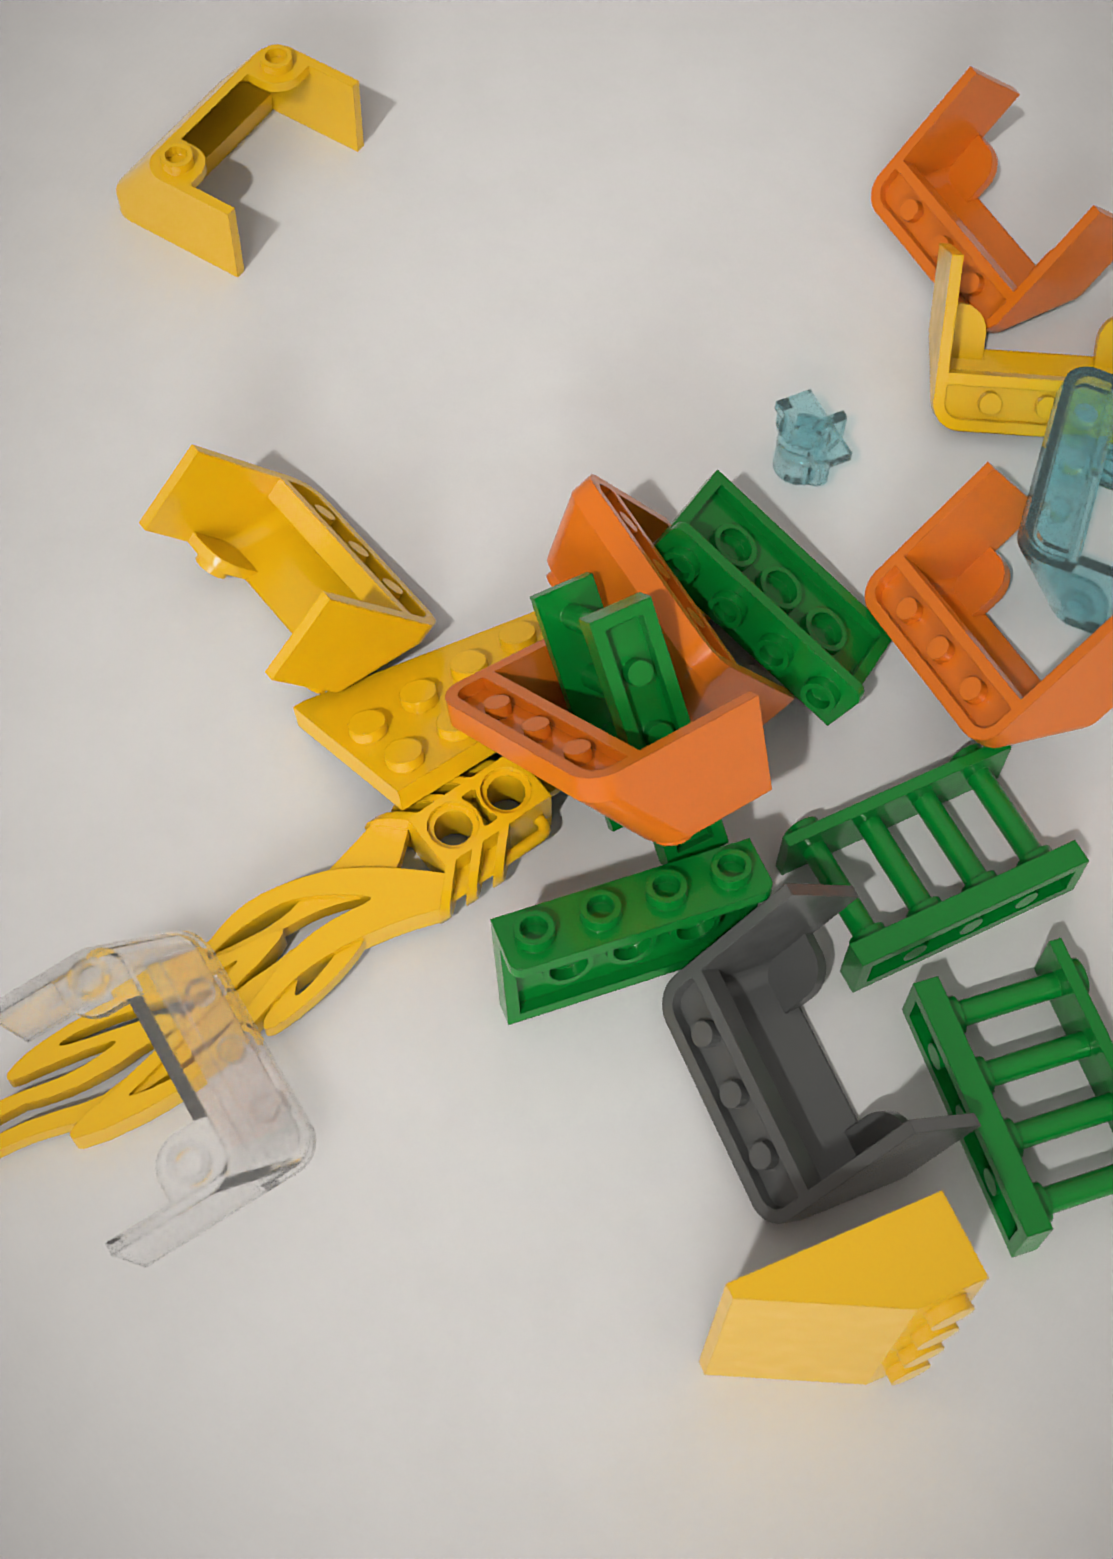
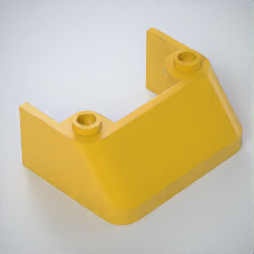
(162, 185)
(989, 387)
(302, 561)

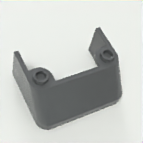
(767, 1076)

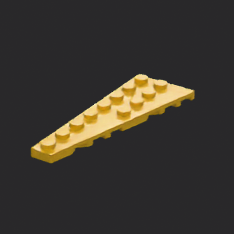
(397, 721)

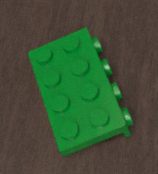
(773, 598)
(623, 930)

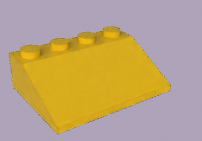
(852, 1304)

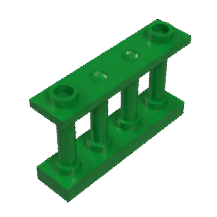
(617, 676)
(930, 922)
(968, 1085)

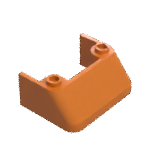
(933, 198)
(614, 540)
(935, 609)
(653, 791)

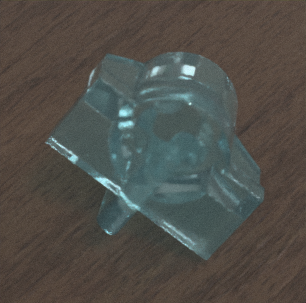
(808, 440)

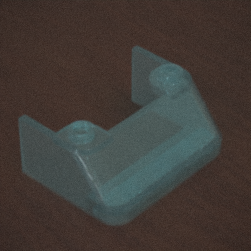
(1061, 499)

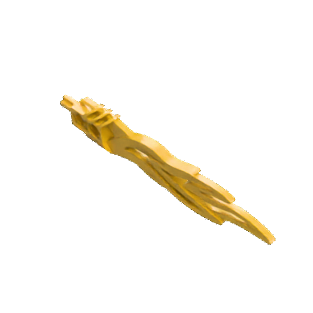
(382, 904)

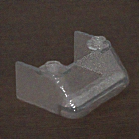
(244, 1113)

